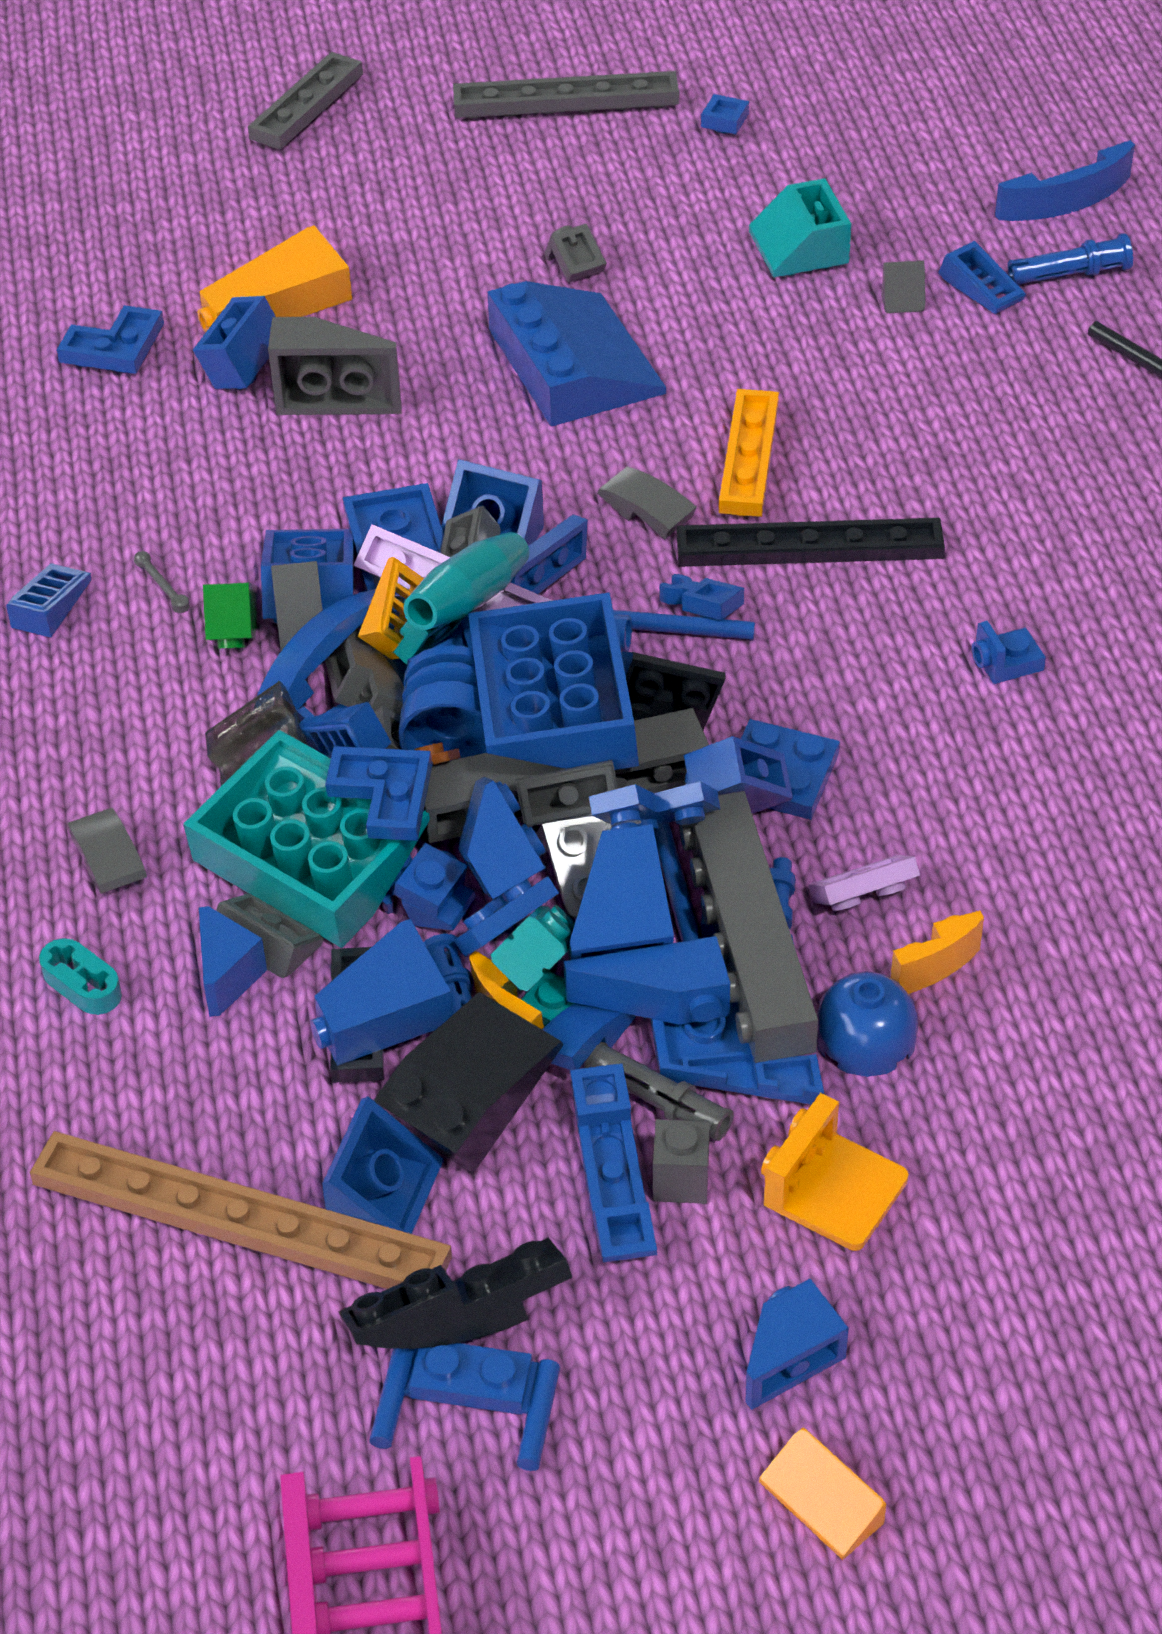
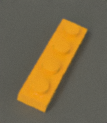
(749, 453)

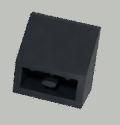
(669, 686)

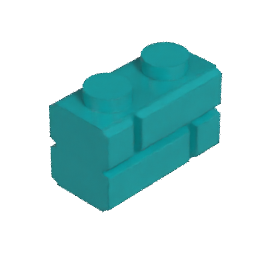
(534, 946)

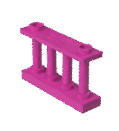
(312, 1565)

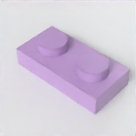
(883, 876)

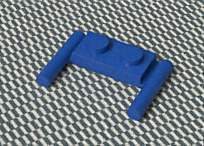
(473, 1379)

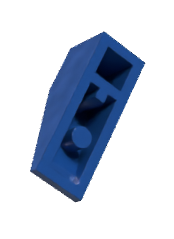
(659, 982)

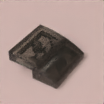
(250, 727)

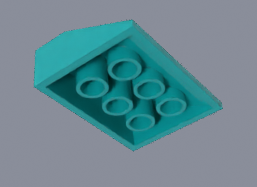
(295, 845)

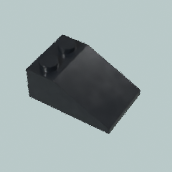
(468, 1079)

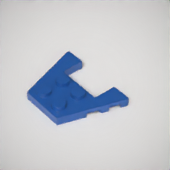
(714, 1058)

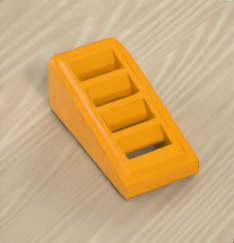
(379, 614)

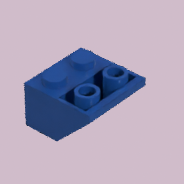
(495, 843)

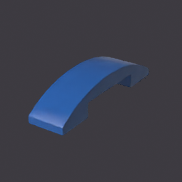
(1068, 192)
(315, 643)
(612, 1163)

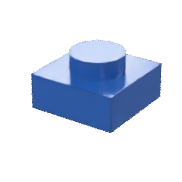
(724, 114)

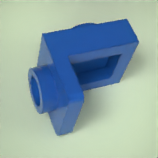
(430, 879)

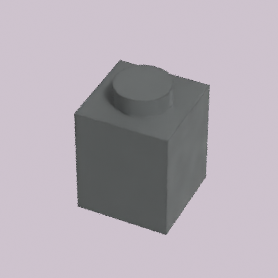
(681, 1161)

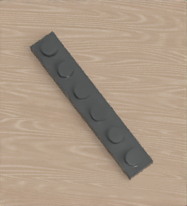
(565, 94)

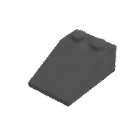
(331, 369)

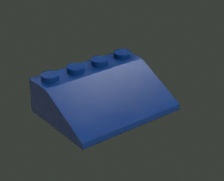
(569, 350)
(554, 683)

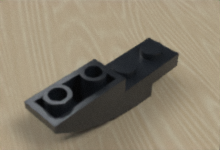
(438, 1311)

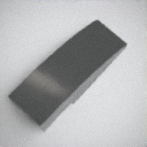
(363, 675)

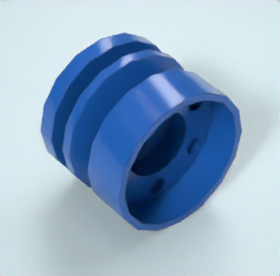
(442, 702)

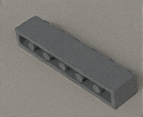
(662, 766)
(751, 932)

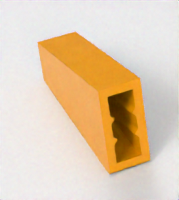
(293, 276)

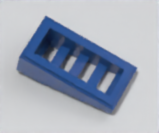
(971, 261)
(46, 618)
(345, 728)

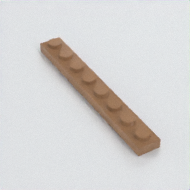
(234, 1212)

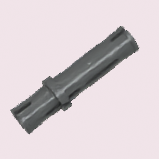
(661, 1087)

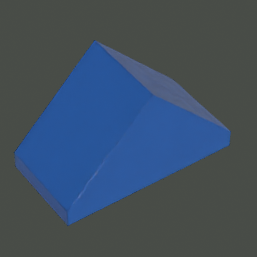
(230, 959)

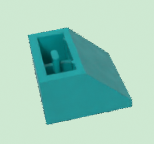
(802, 230)

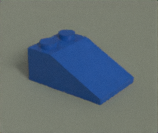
(329, 547)

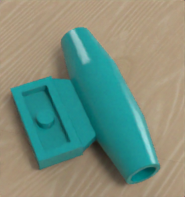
(458, 589)

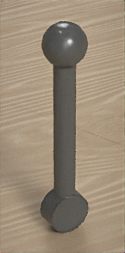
(179, 602)

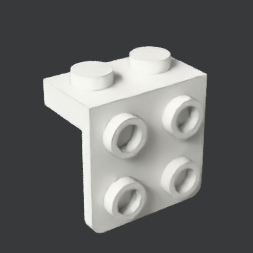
(572, 851)

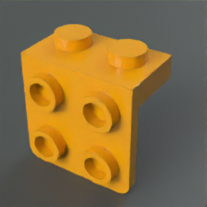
(830, 1179)

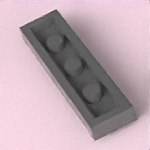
(305, 100)

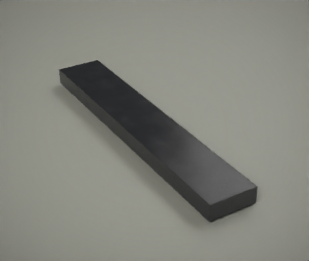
(809, 542)

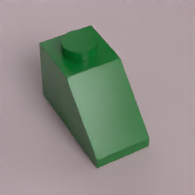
(230, 613)

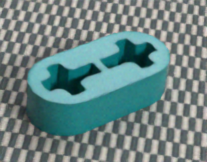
(87, 969)

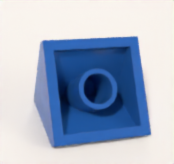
(509, 498)
(380, 1171)

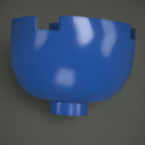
(867, 1024)

